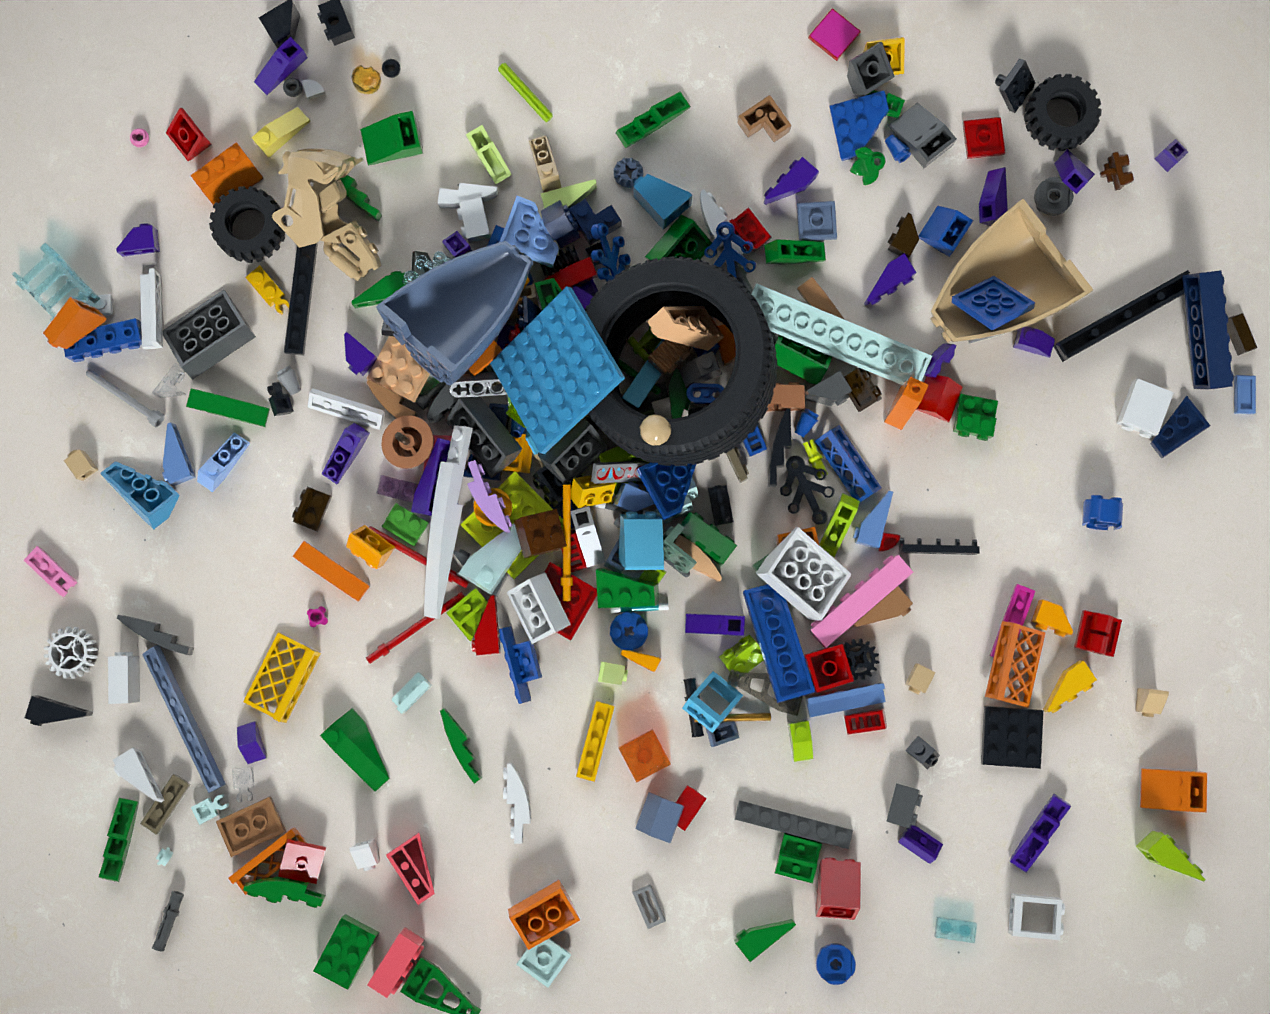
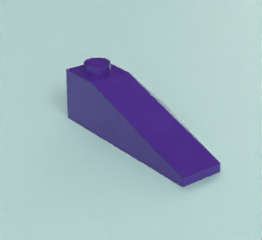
(426, 488)

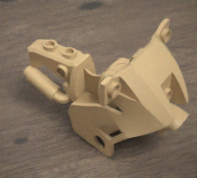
(316, 209)

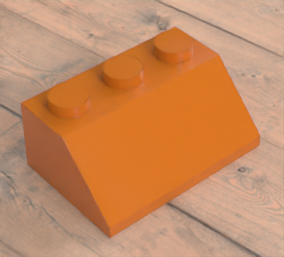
(226, 172)
(543, 914)

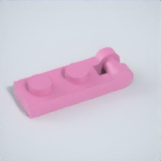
(50, 571)

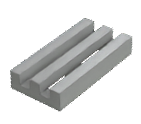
(655, 922)

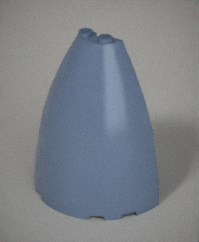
(457, 308)

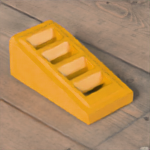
(647, 661)

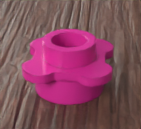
(312, 616)

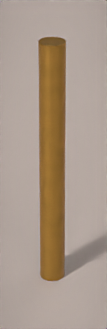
(746, 717)

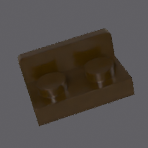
(863, 391)
(311, 509)

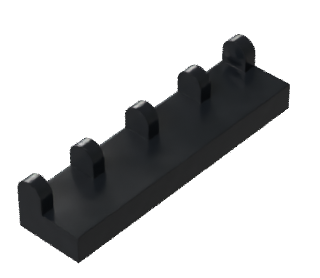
(956, 549)

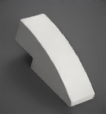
(450, 198)

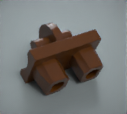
(1114, 172)

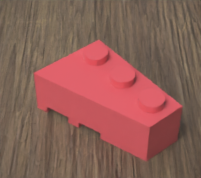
(412, 868)

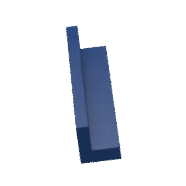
(861, 474)

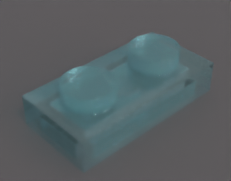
(955, 929)

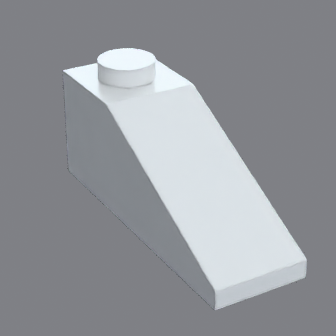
(136, 771)

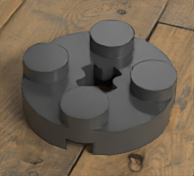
(1044, 202)

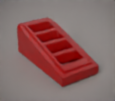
(582, 565)
(880, 712)

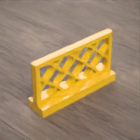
(293, 688)

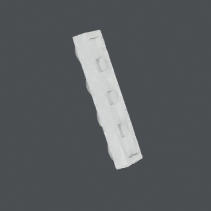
(346, 409)

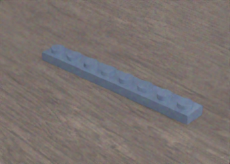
(183, 718)

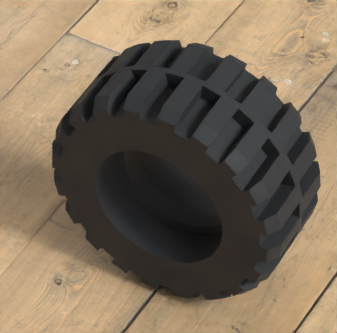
(1076, 93)
(230, 208)

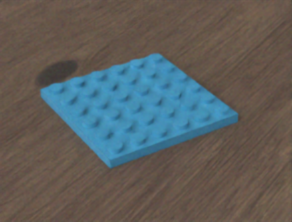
(556, 370)

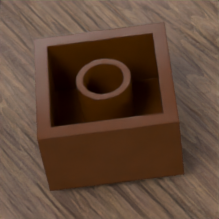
(540, 533)

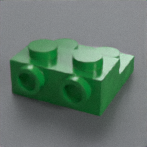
(975, 417)

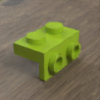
(743, 655)

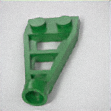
(419, 979)

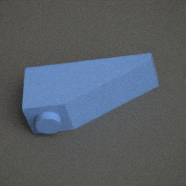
(175, 460)
(872, 527)

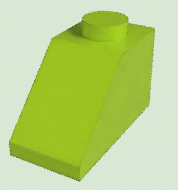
(800, 740)

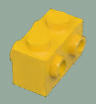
(587, 493)

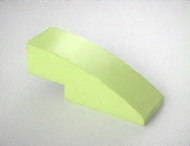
(488, 154)

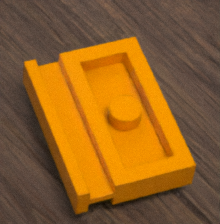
(523, 461)

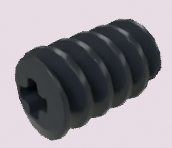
(561, 261)

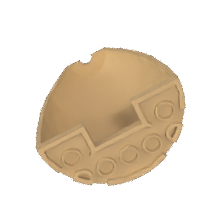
(1023, 258)

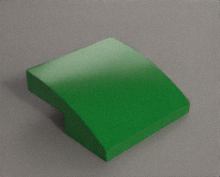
(798, 858)

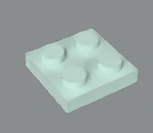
(544, 961)

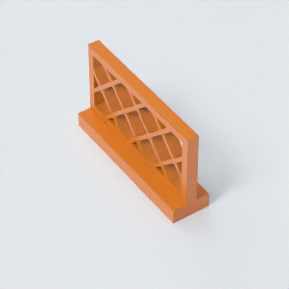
(1004, 661)

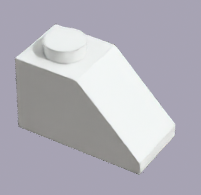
(365, 855)

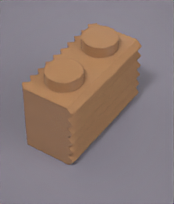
(668, 355)

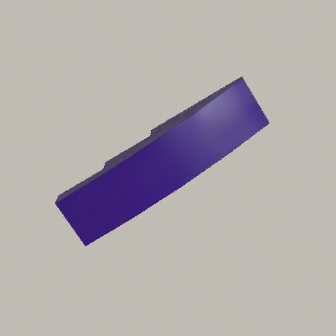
(1040, 832)

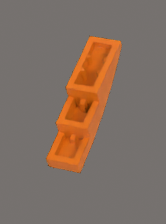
(331, 571)

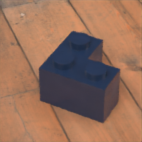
(587, 218)
(560, 224)

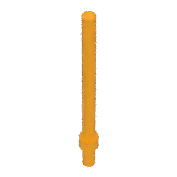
(567, 580)

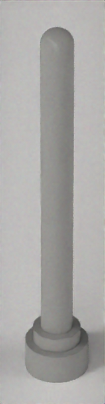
(155, 417)

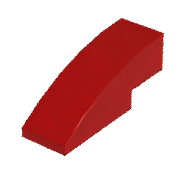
(575, 274)

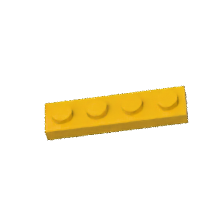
(595, 741)

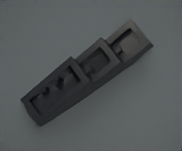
(781, 442)

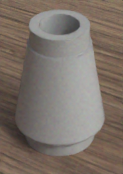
(289, 380)

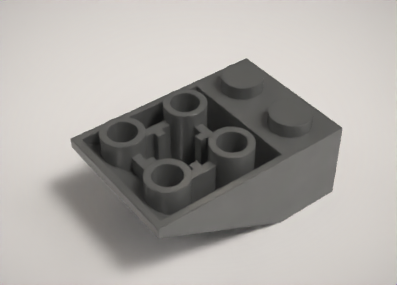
(923, 134)

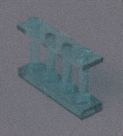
(61, 268)

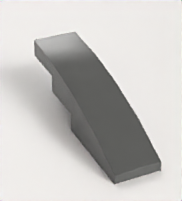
(150, 631)

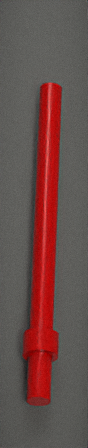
(453, 577)
(384, 649)

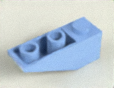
(222, 462)

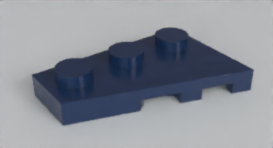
(1180, 428)

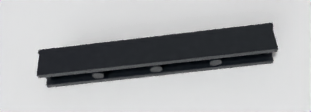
(1120, 318)

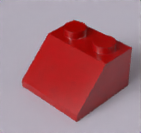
(828, 668)

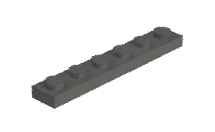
(793, 824)

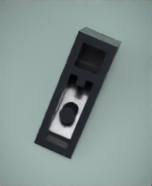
(45, 710)

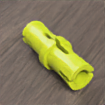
(814, 457)

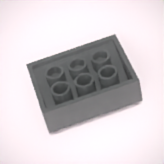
(208, 334)

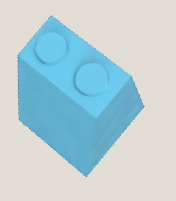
(641, 541)

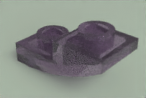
(396, 488)

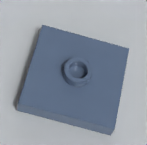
(816, 221)

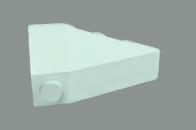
(492, 561)

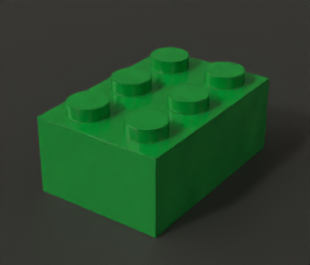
(346, 951)

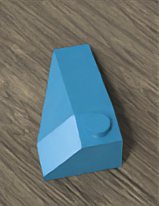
(147, 497)

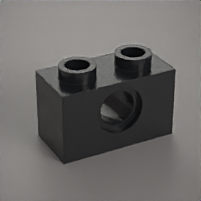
(342, 30)

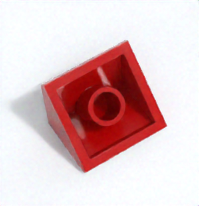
(187, 135)
(940, 397)

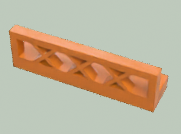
(261, 858)

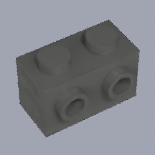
(904, 806)

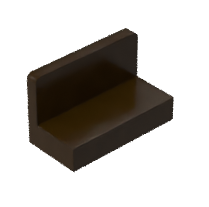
(1240, 334)

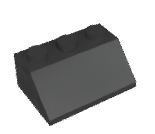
(574, 452)

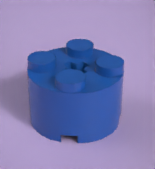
(1102, 513)

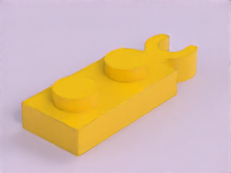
(267, 288)

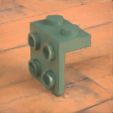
(676, 555)

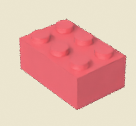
(396, 963)

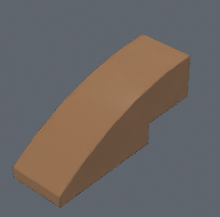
(390, 400)

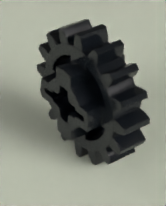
(864, 648)

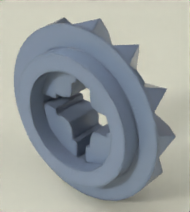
(620, 168)

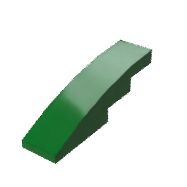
(652, 120)
(359, 198)
(227, 407)
(457, 738)
(119, 839)

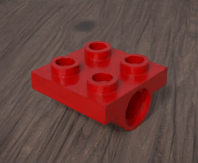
(1098, 633)

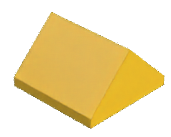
(894, 50)

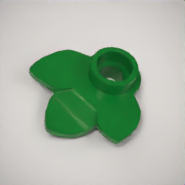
(865, 164)

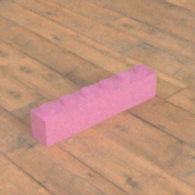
(862, 600)

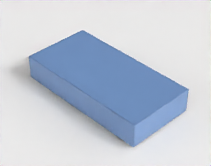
(1244, 394)

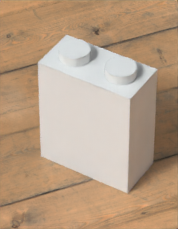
(1144, 408)
(123, 678)

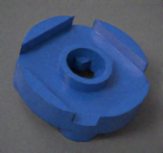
(639, 628)
(827, 972)

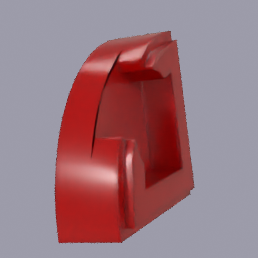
(888, 541)

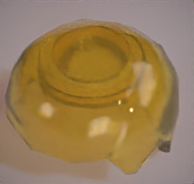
(366, 80)

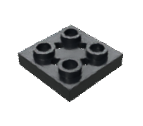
(1016, 85)

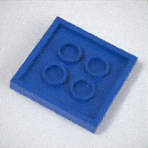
(993, 302)

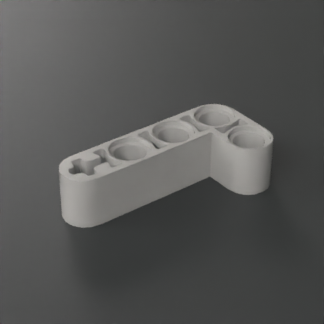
(485, 389)

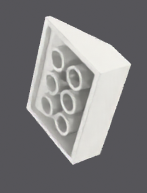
(804, 574)

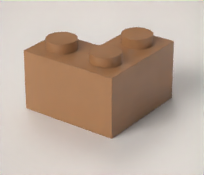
(767, 116)

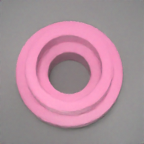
(134, 136)

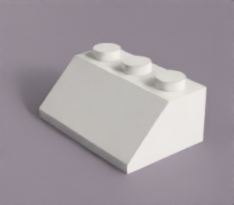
(538, 608)

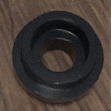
(391, 63)

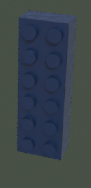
(1208, 330)

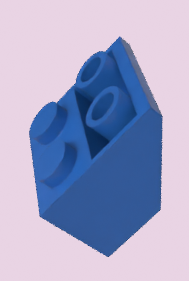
(945, 229)

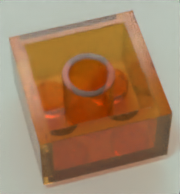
(644, 755)

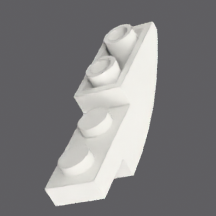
(713, 216)
(517, 795)

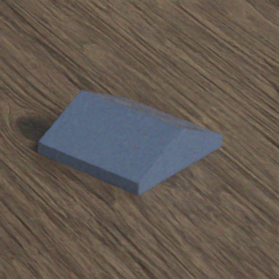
(659, 817)

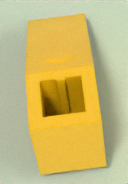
(1072, 681)

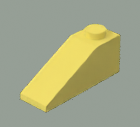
(280, 131)

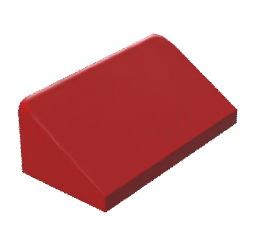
(692, 802)

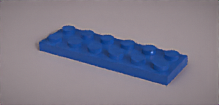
(778, 643)

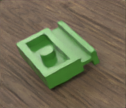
(405, 524)

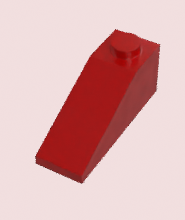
(487, 633)

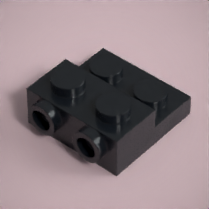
(550, 486)

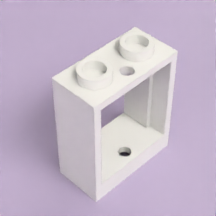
(1015, 916)

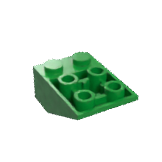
(391, 138)

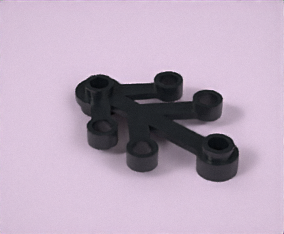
(805, 487)

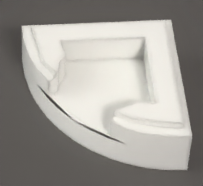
(312, 88)

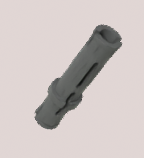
(169, 917)

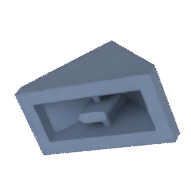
(724, 733)

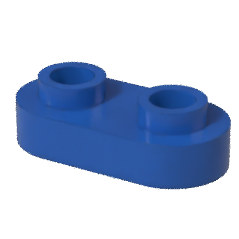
(707, 392)

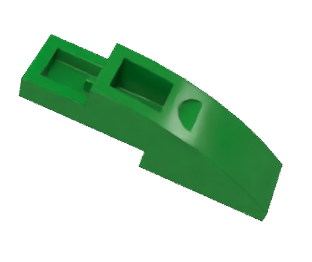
(276, 887)

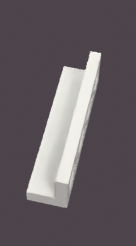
(151, 310)

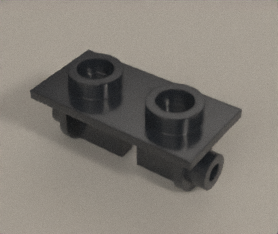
(720, 505)

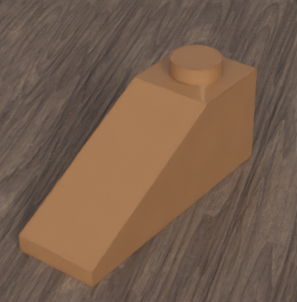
(891, 606)

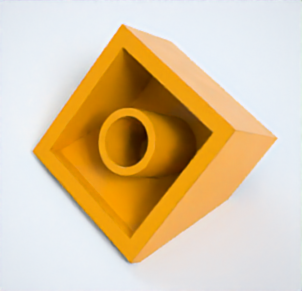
(369, 546)

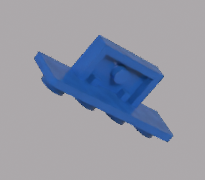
(521, 663)

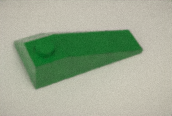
(354, 745)

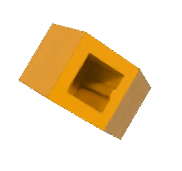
(1052, 617)

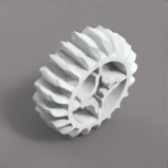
(60, 666)

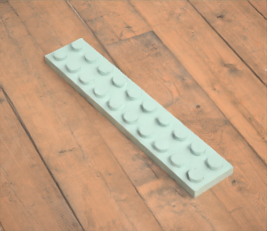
(840, 337)

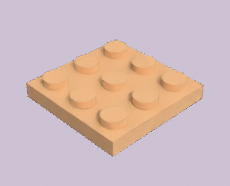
(398, 370)

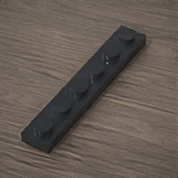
(300, 300)

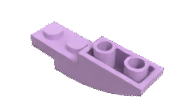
(490, 505)

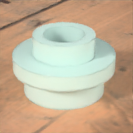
(164, 856)

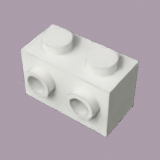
(474, 220)

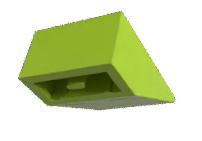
(1162, 851)

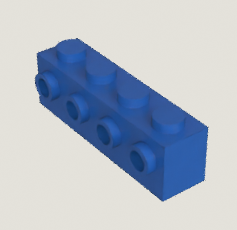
(107, 339)

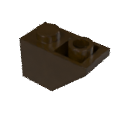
(906, 237)

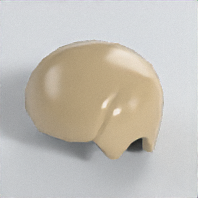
(655, 430)

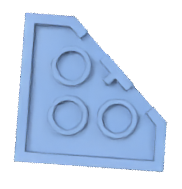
(528, 233)

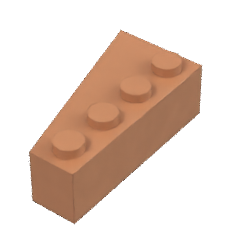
(788, 396)

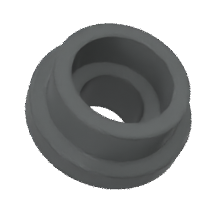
(292, 82)

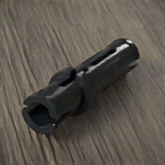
(690, 688)

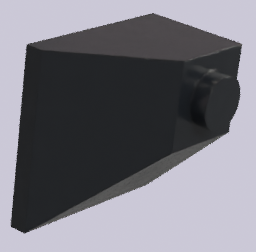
(281, 22)

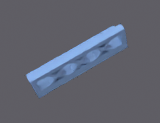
(845, 700)

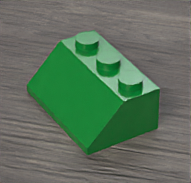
(681, 240)
(801, 360)

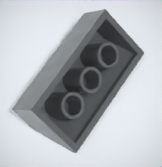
(490, 439)

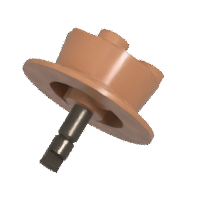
(407, 442)

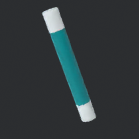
(661, 606)

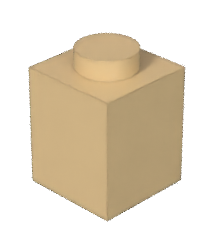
(80, 464)
(919, 679)

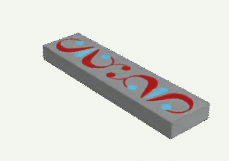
(616, 471)

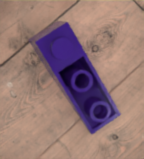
(280, 66)
(795, 181)
(994, 197)
(896, 273)
(345, 452)
(715, 624)

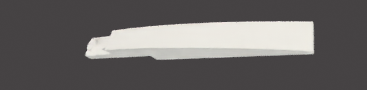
(445, 521)

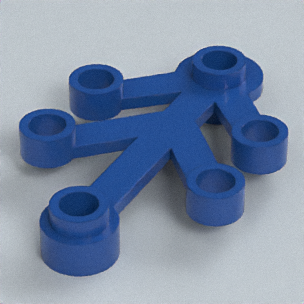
(600, 231)
(729, 253)

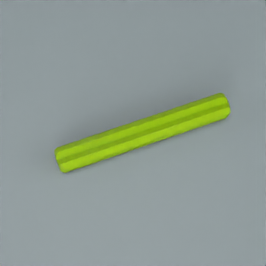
(525, 92)

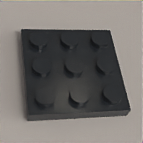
(1012, 737)

